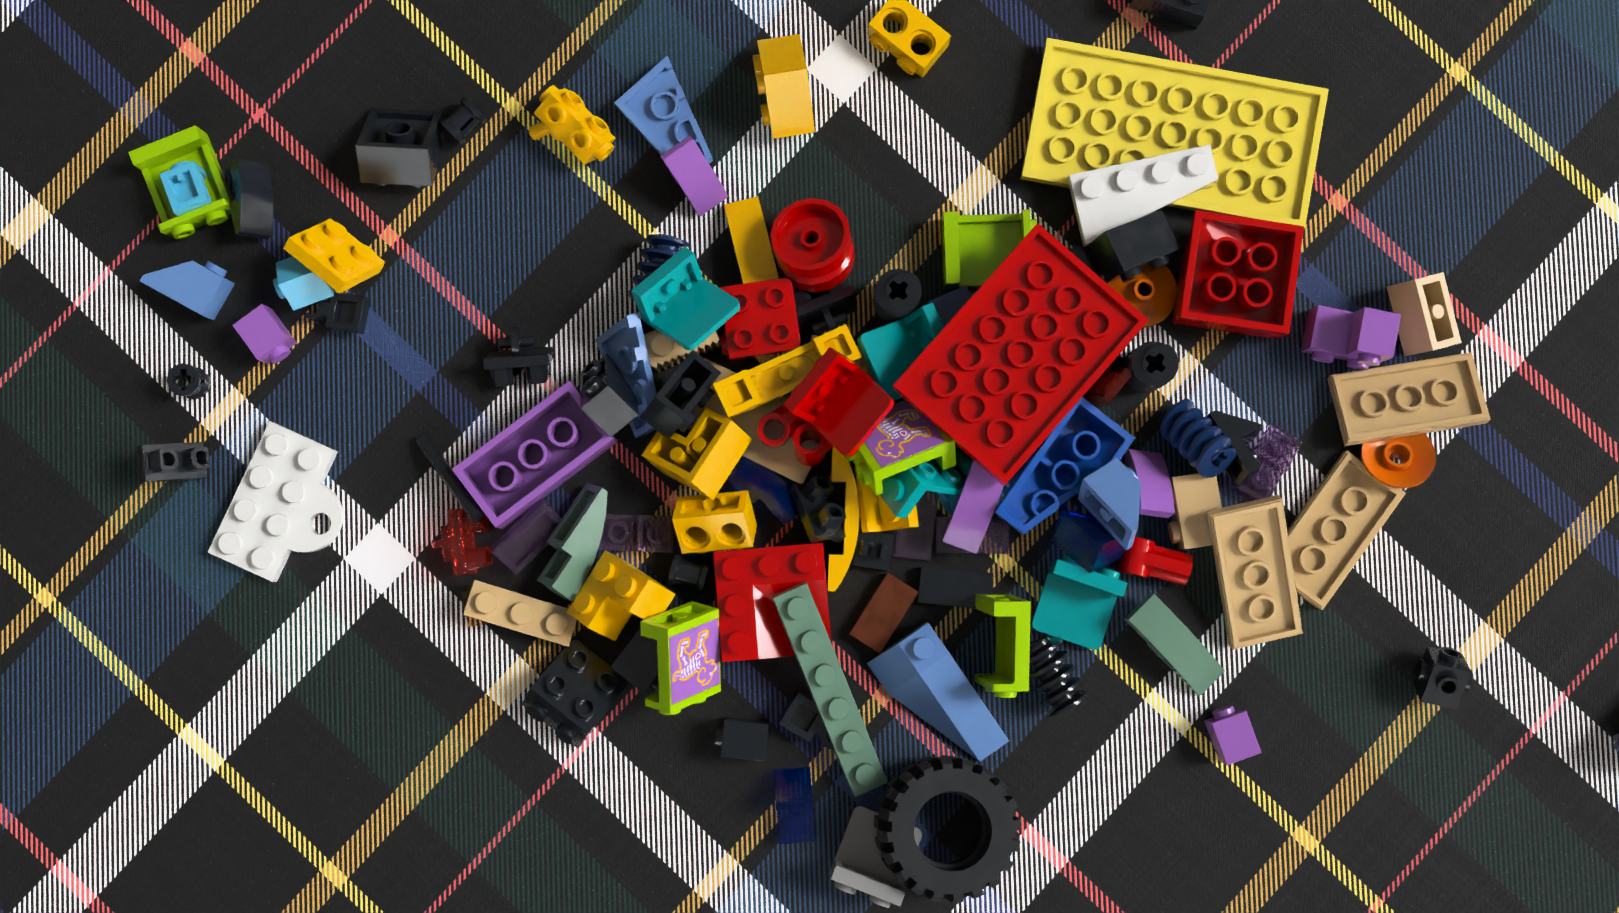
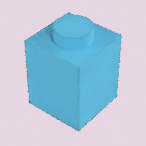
(299, 284)

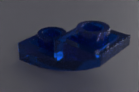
(765, 485)

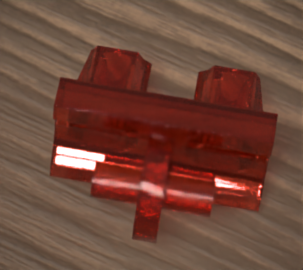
(459, 543)

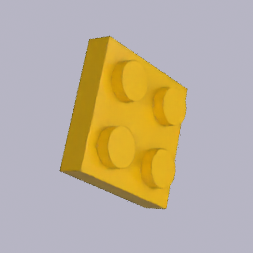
(334, 255)

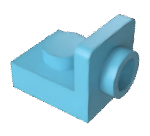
(185, 187)

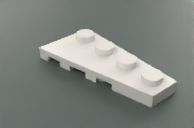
(1137, 188)

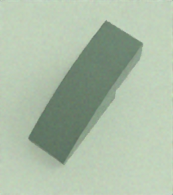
(576, 543)
(1174, 643)

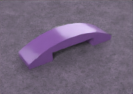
(973, 510)

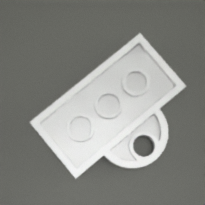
(278, 504)

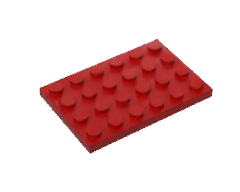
(1020, 354)

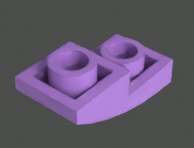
(694, 175)
(1156, 487)

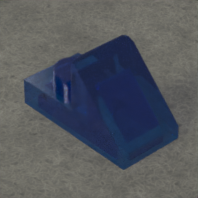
(794, 805)

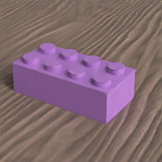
(533, 456)

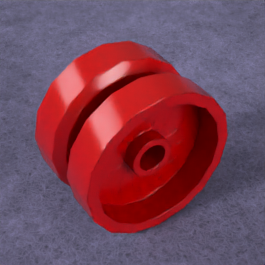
(813, 245)

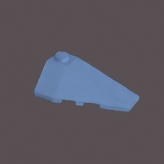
(931, 685)

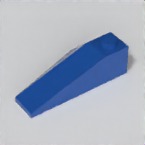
(1056, 469)

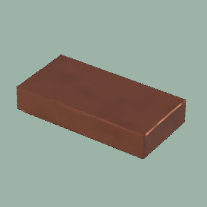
(883, 612)

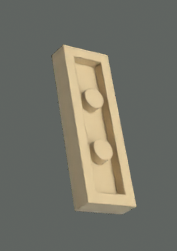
(520, 613)

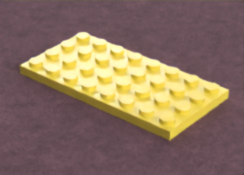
(1123, 107)

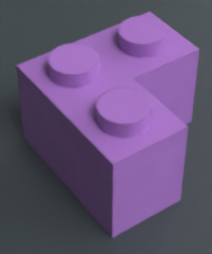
(1356, 337)

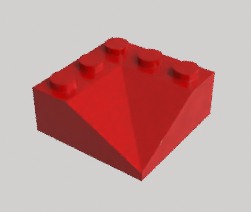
(1239, 275)
(744, 590)

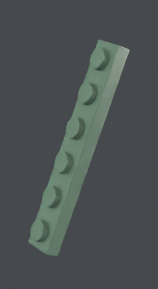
(829, 688)

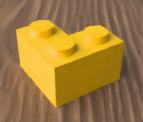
(784, 79)
(704, 456)
(614, 593)

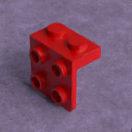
(764, 322)
(840, 402)

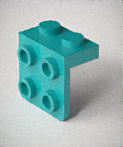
(683, 302)
(897, 345)
(906, 488)
(1077, 603)

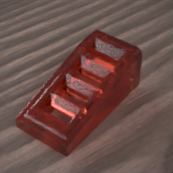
(1107, 386)

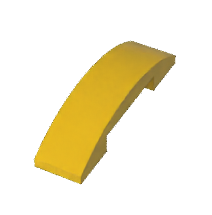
(751, 240)
(782, 374)
(839, 564)

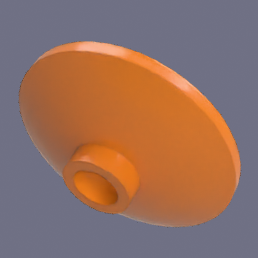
(1161, 296)
(1413, 451)

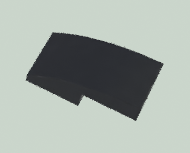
(254, 199)

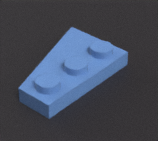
(661, 110)
(628, 350)

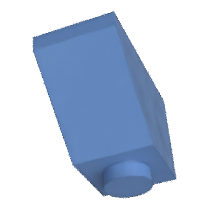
(193, 286)
(1114, 500)

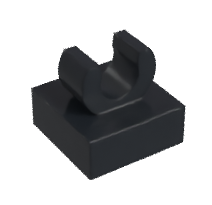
(873, 550)

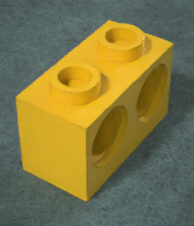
(915, 29)
(716, 523)

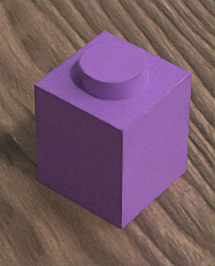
(265, 335)
(1232, 735)

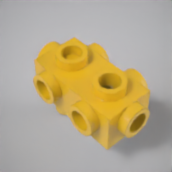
(570, 122)

